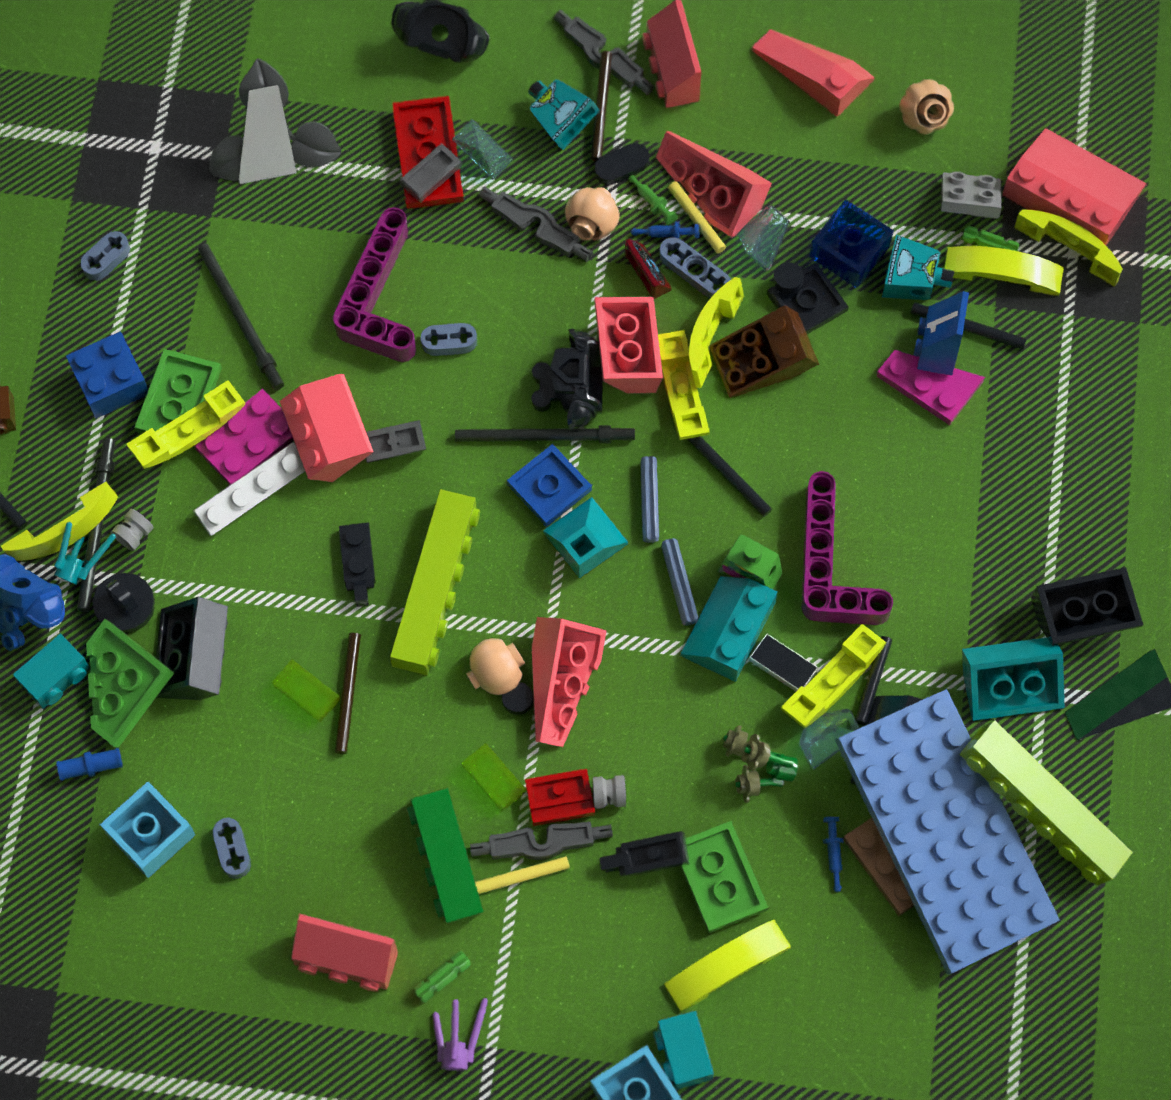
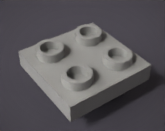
(971, 195)

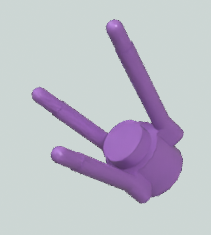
(455, 1055)

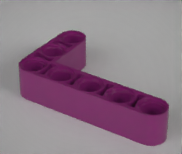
(371, 288)
(823, 561)

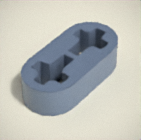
(105, 256)
(449, 339)
(224, 849)

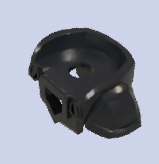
(415, 21)
(572, 379)

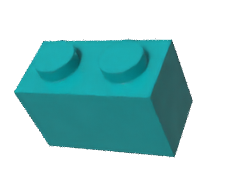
(52, 671)
(684, 1050)

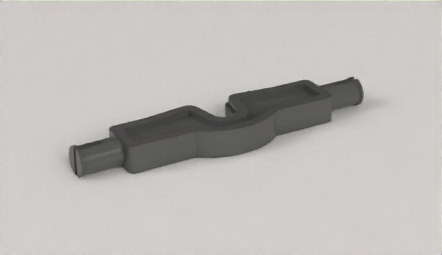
(592, 42)
(548, 232)
(559, 838)

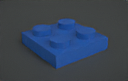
(549, 485)

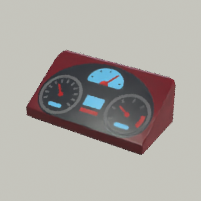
(646, 268)

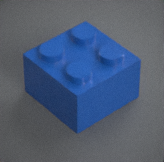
(108, 374)

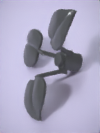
(313, 141)

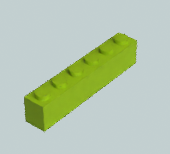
(434, 582)
(1045, 803)

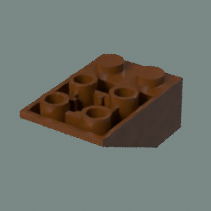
(764, 353)

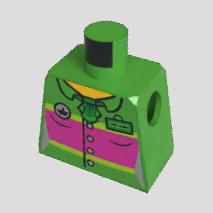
(752, 561)

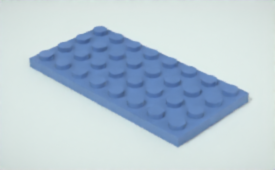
(946, 832)

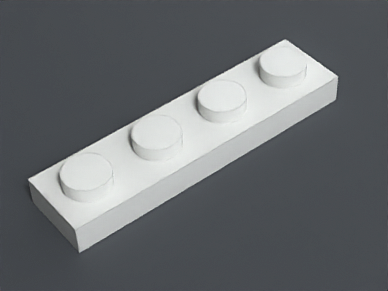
(250, 489)

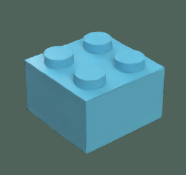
(148, 829)
(635, 1079)

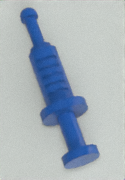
(668, 231)
(834, 851)

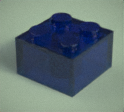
(851, 243)

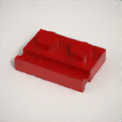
(560, 797)

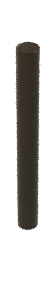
(601, 103)
(347, 693)

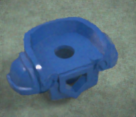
(28, 600)

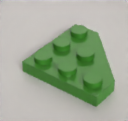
(121, 682)

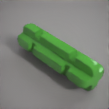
(987, 239)
(442, 976)

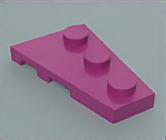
(935, 392)

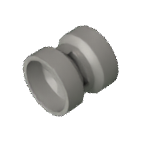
(132, 529)
(609, 791)

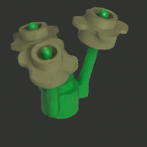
(756, 755)

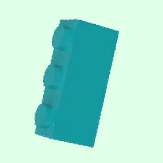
(730, 625)
(1013, 678)

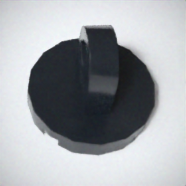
(124, 601)

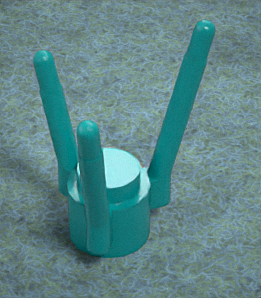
(69, 566)

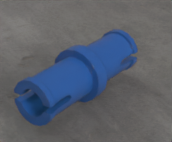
(89, 764)

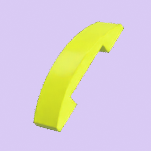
(1072, 235)
(1005, 266)
(721, 304)
(680, 386)
(188, 429)
(97, 505)
(835, 678)
(726, 964)

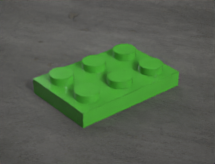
(176, 389)
(722, 878)

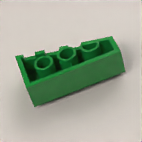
(446, 856)

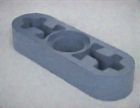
(674, 263)

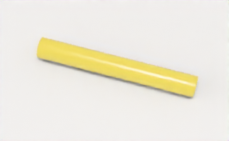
(697, 218)
(522, 875)

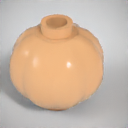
(926, 106)
(590, 210)
(495, 666)

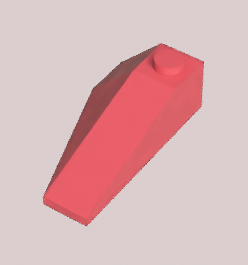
(819, 73)
(719, 186)
(561, 664)

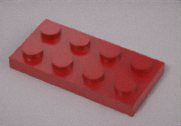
(419, 130)

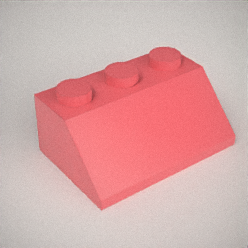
(673, 56)
(629, 343)
(326, 428)
(344, 953)

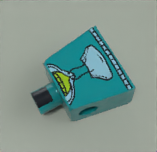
(561, 110)
(914, 271)

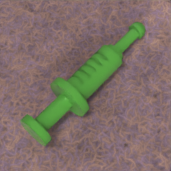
(657, 204)

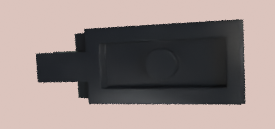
(357, 560)
(648, 855)

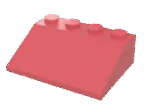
(1073, 184)

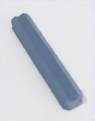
(649, 495)
(679, 582)

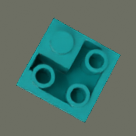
(585, 537)

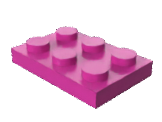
(247, 438)

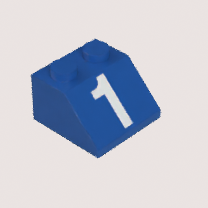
(941, 334)

